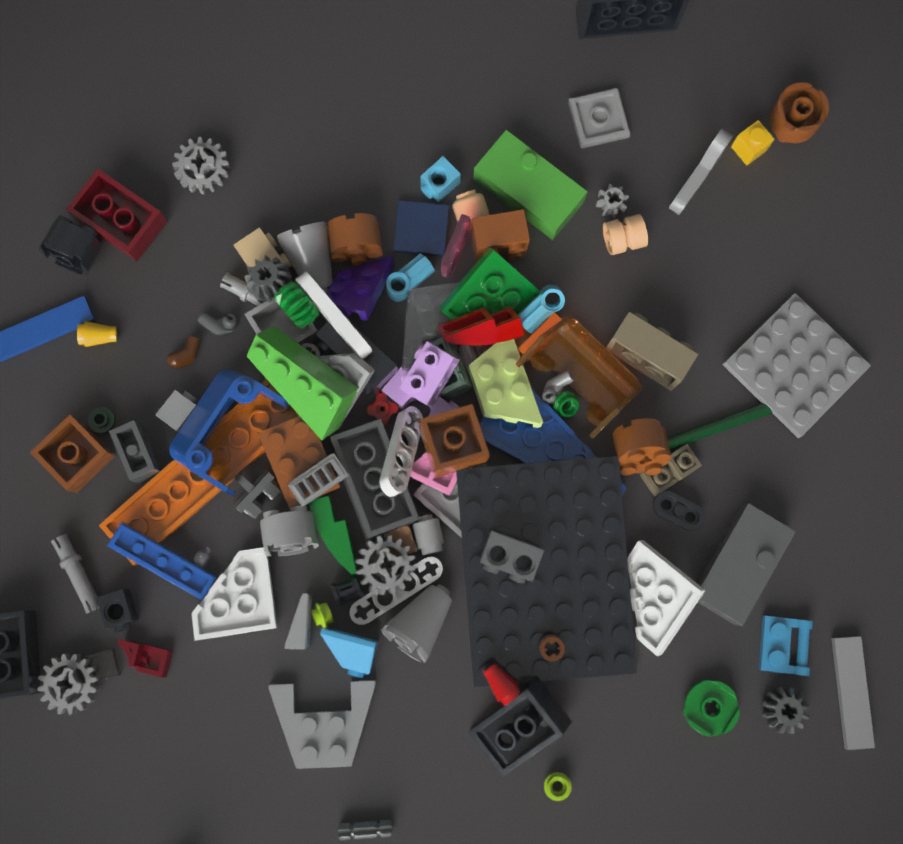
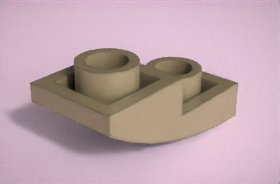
(680, 465)

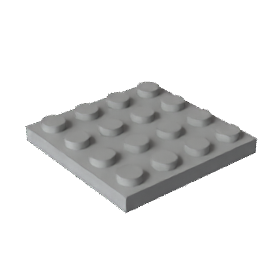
(797, 365)

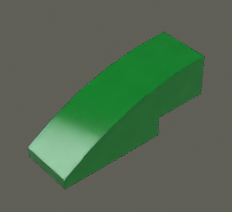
(334, 534)

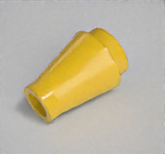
(95, 334)

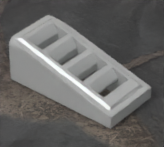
(293, 484)
(301, 625)

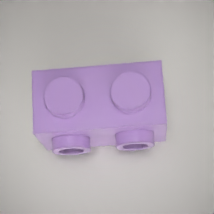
(428, 373)

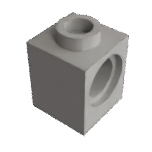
(177, 409)

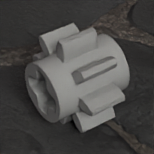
(612, 193)

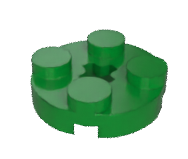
(726, 703)

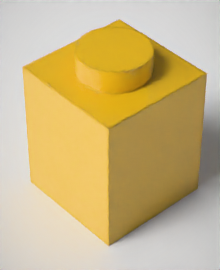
(752, 142)

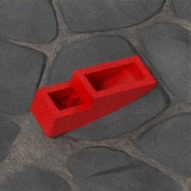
(482, 328)

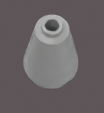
(309, 252)
(420, 623)

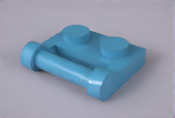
(776, 645)

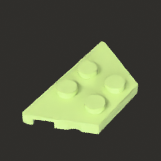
(503, 386)

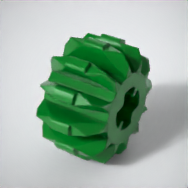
(296, 304)

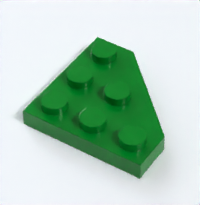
(490, 285)

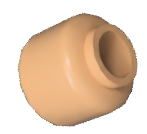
(470, 204)

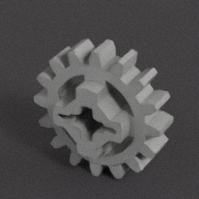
(210, 171)
(388, 576)
(64, 692)

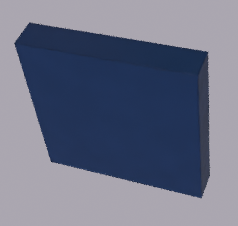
(421, 228)

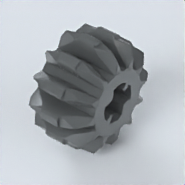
(267, 278)
(795, 714)

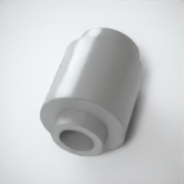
(428, 535)

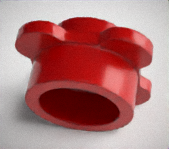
(390, 408)

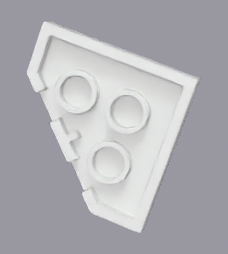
(659, 596)
(238, 599)

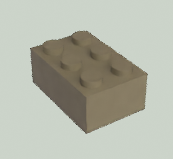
(652, 351)

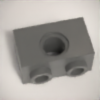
(135, 451)

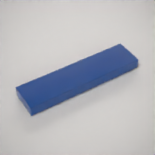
(44, 327)
(161, 560)

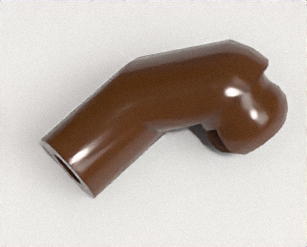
(185, 356)

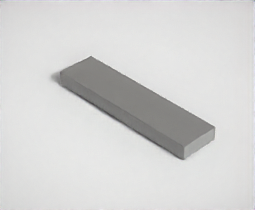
(853, 693)

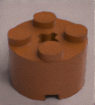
(798, 113)
(354, 239)
(641, 447)

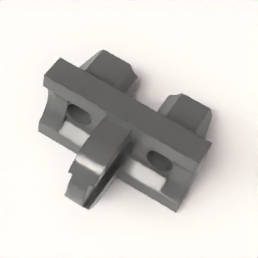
(247, 502)

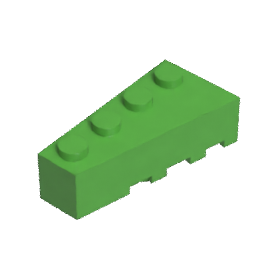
(303, 380)

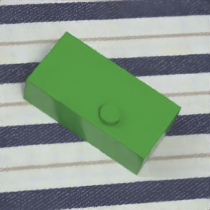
(529, 183)

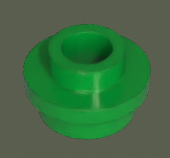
(569, 408)

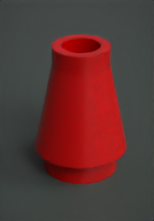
(502, 684)

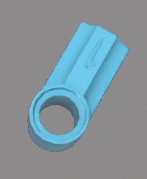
(410, 276)
(538, 310)

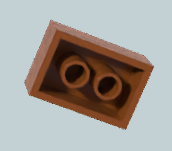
(291, 451)

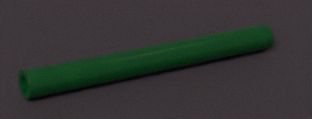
(718, 425)

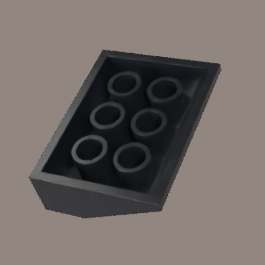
(627, 17)

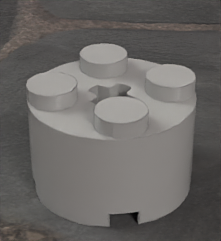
(288, 531)

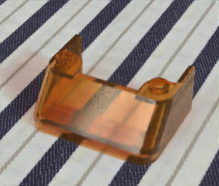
(597, 373)

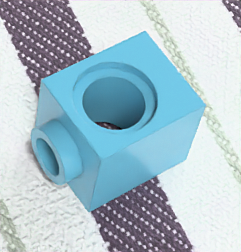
(444, 170)

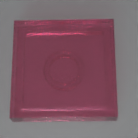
(455, 246)

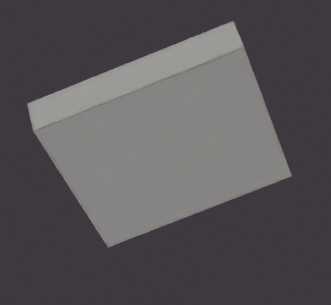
(599, 118)

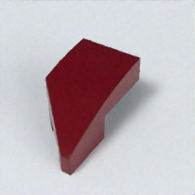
(147, 658)

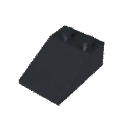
(521, 727)

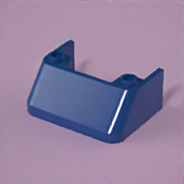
(189, 442)

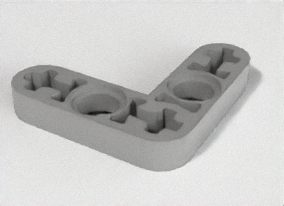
(700, 173)

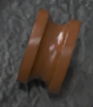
(551, 639)

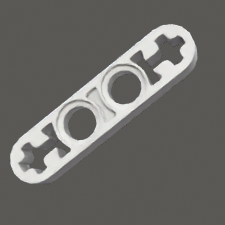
(333, 315)
(406, 453)
(400, 594)

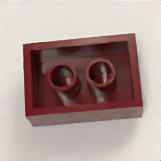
(117, 215)

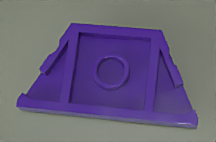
(360, 287)

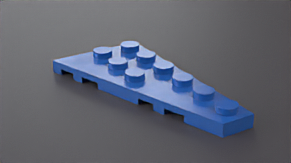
(530, 444)

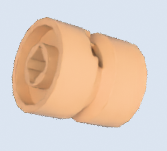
(625, 234)

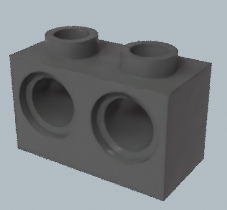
(513, 549)

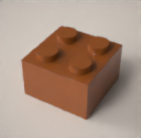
(502, 232)
(453, 440)
(72, 454)

